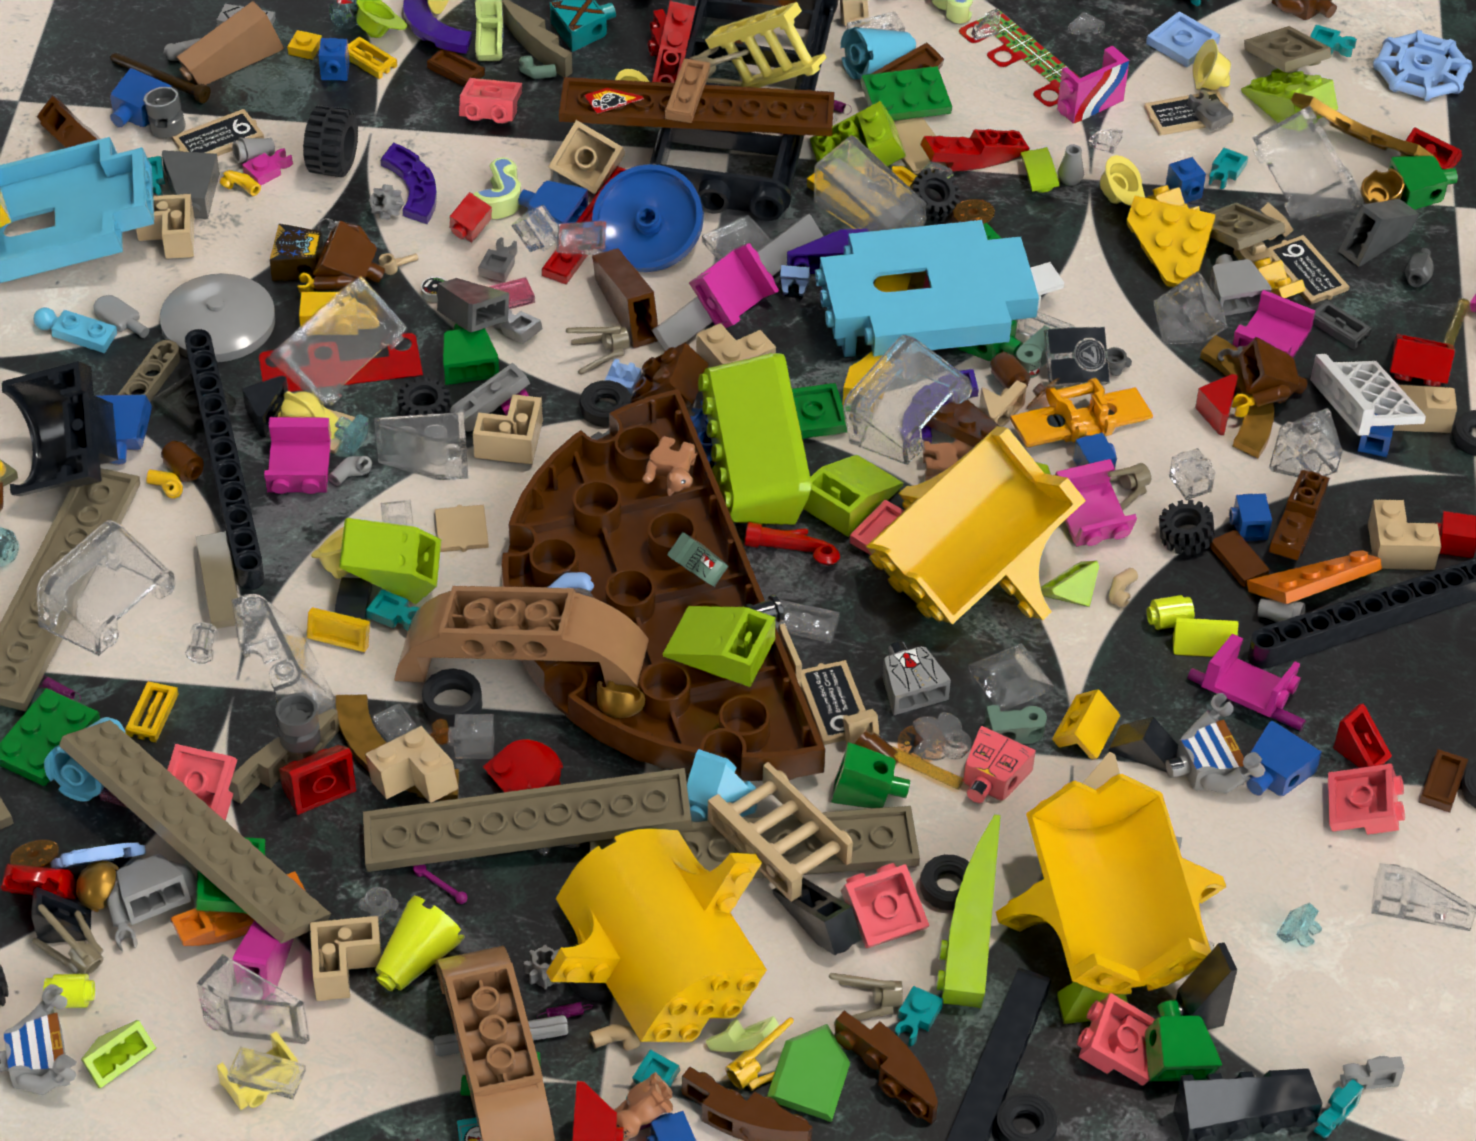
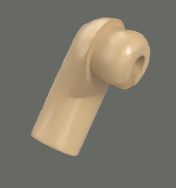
(1119, 583)
(615, 1033)

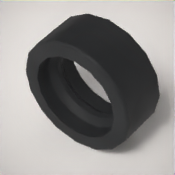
(449, 680)

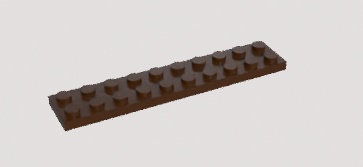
(718, 109)

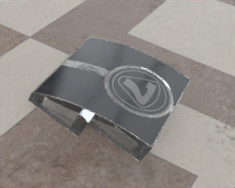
(1076, 355)

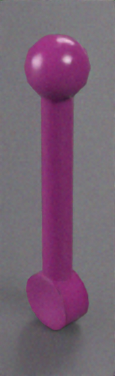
(421, 870)

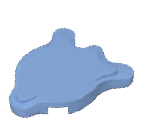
(91, 855)

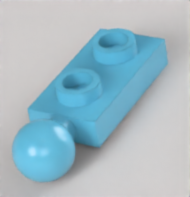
(76, 328)

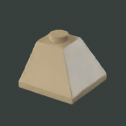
(587, 157)
(1436, 404)

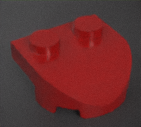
(525, 766)
(23, 879)

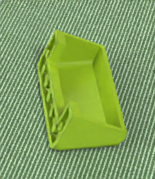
(756, 439)

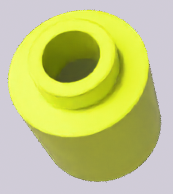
(1164, 611)
(76, 988)

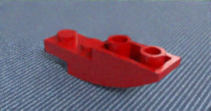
(673, 42)
(979, 151)

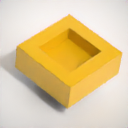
(304, 45)

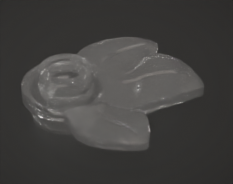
(940, 737)

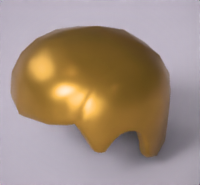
(1382, 186)
(619, 700)
(96, 884)

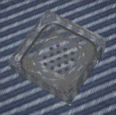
(393, 722)

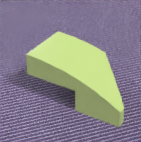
(740, 1039)

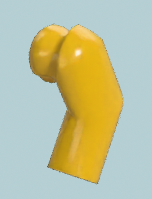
(244, 180)
(168, 481)

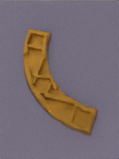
(1357, 129)
(1259, 421)
(362, 735)

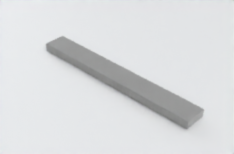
(694, 317)

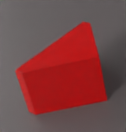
(1215, 402)
(1360, 739)

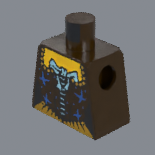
(295, 252)

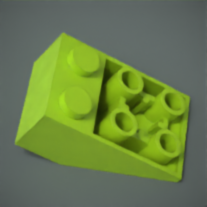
(1275, 92)
(872, 128)
(849, 492)
(391, 557)
(723, 641)

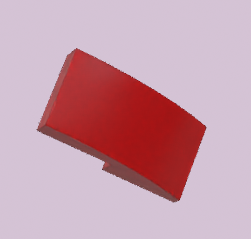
(656, 28)

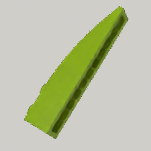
(969, 934)

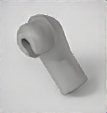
(173, 50)
(350, 467)

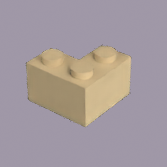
(172, 224)
(720, 347)
(510, 436)
(1402, 543)
(411, 762)
(341, 947)

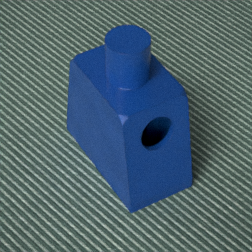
(128, 98)
(561, 200)
(131, 422)
(1286, 761)

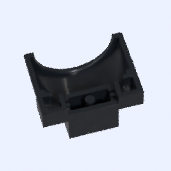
(66, 426)

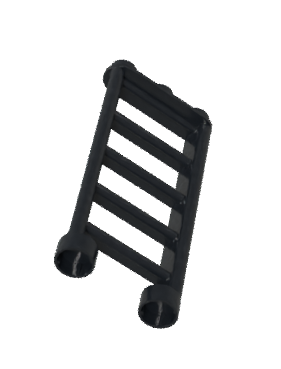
(723, 190)

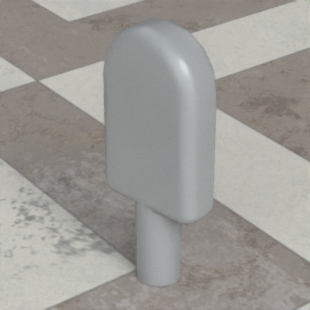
(118, 313)

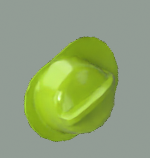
(377, 18)

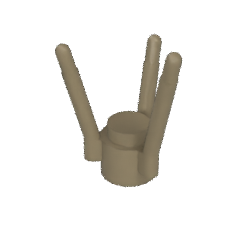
(713, 62)
(612, 338)
(1134, 479)
(84, 957)
(885, 992)

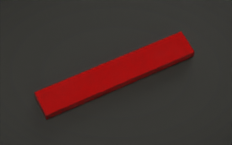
(564, 265)

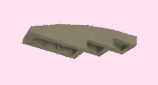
(533, 36)
(217, 577)
(265, 764)

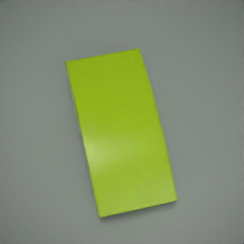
(1040, 169)

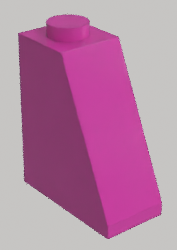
(263, 953)

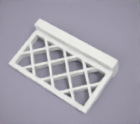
(1352, 386)

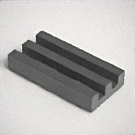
(1337, 327)

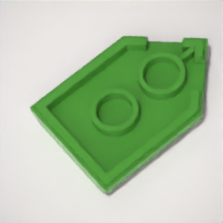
(811, 1073)

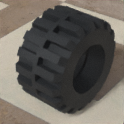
(330, 141)

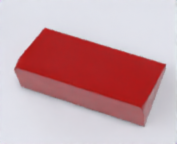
(1445, 153)

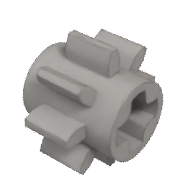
(386, 201)
(538, 965)

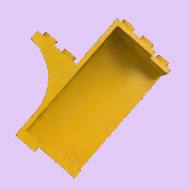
(974, 528)
(1115, 887)
(660, 933)

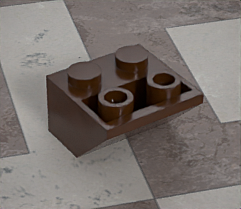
(673, 370)

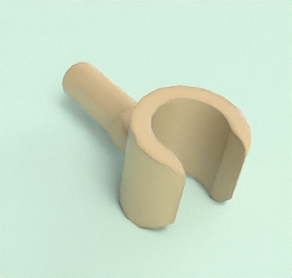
(391, 264)

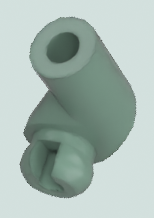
(534, 71)

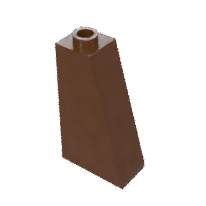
(627, 296)

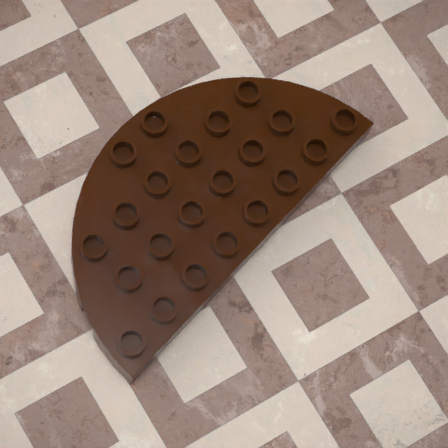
(601, 519)

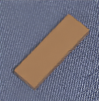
(687, 90)

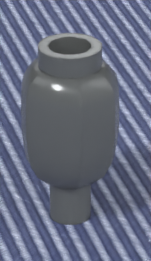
(1419, 268)

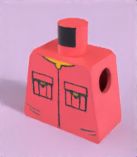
(996, 766)

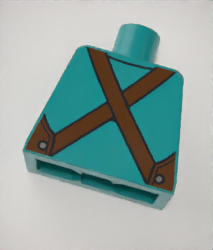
(580, 21)

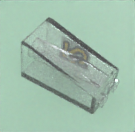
(865, 191)

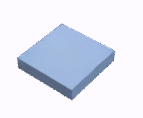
(1181, 38)

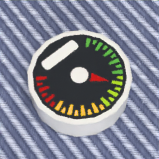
(430, 287)

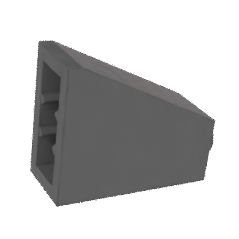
(194, 175)
(1377, 229)
(472, 304)

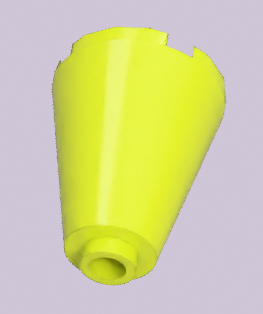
(416, 943)

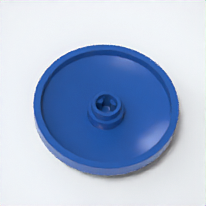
(650, 216)

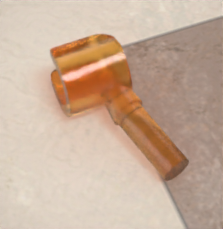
(440, 731)

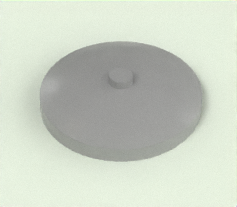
(227, 306)

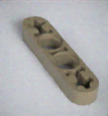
(153, 361)

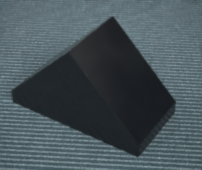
(264, 401)
(1144, 743)
(63, 911)

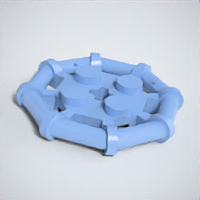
(1409, 67)

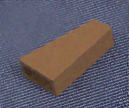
(231, 46)

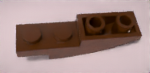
(64, 124)
(1299, 515)
(899, 1069)
(748, 1120)

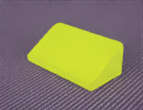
(1201, 636)

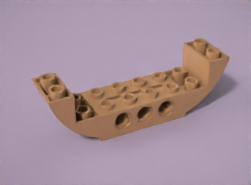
(523, 626)
(496, 1046)

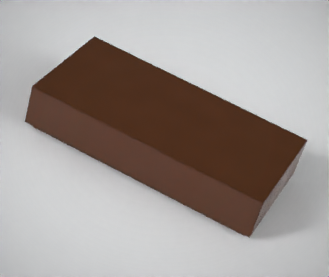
(455, 67)
(1238, 557)
(1443, 780)

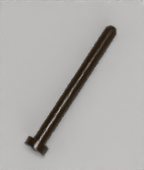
(201, 92)

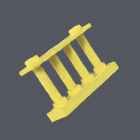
(765, 24)

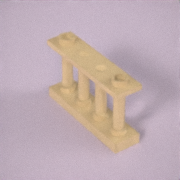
(747, 836)

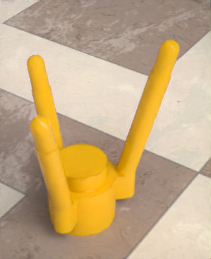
(745, 1068)

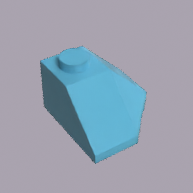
(714, 776)

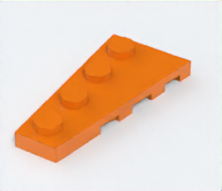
(1314, 578)

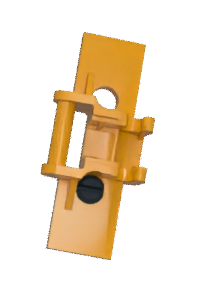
(1066, 422)

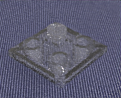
(1189, 312)
(1308, 446)
(1010, 677)

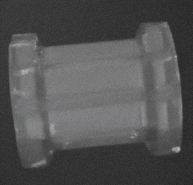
(202, 643)

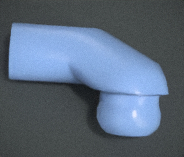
(574, 580)

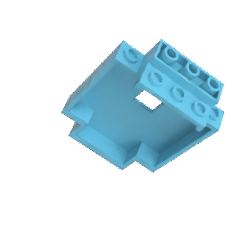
(93, 201)
(971, 298)

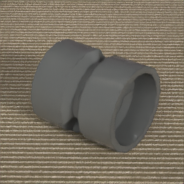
(164, 112)
(298, 723)

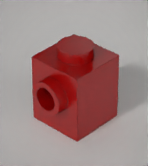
(470, 217)
(1457, 534)

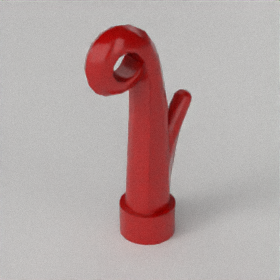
(796, 539)

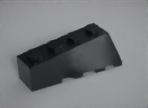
(1245, 1104)

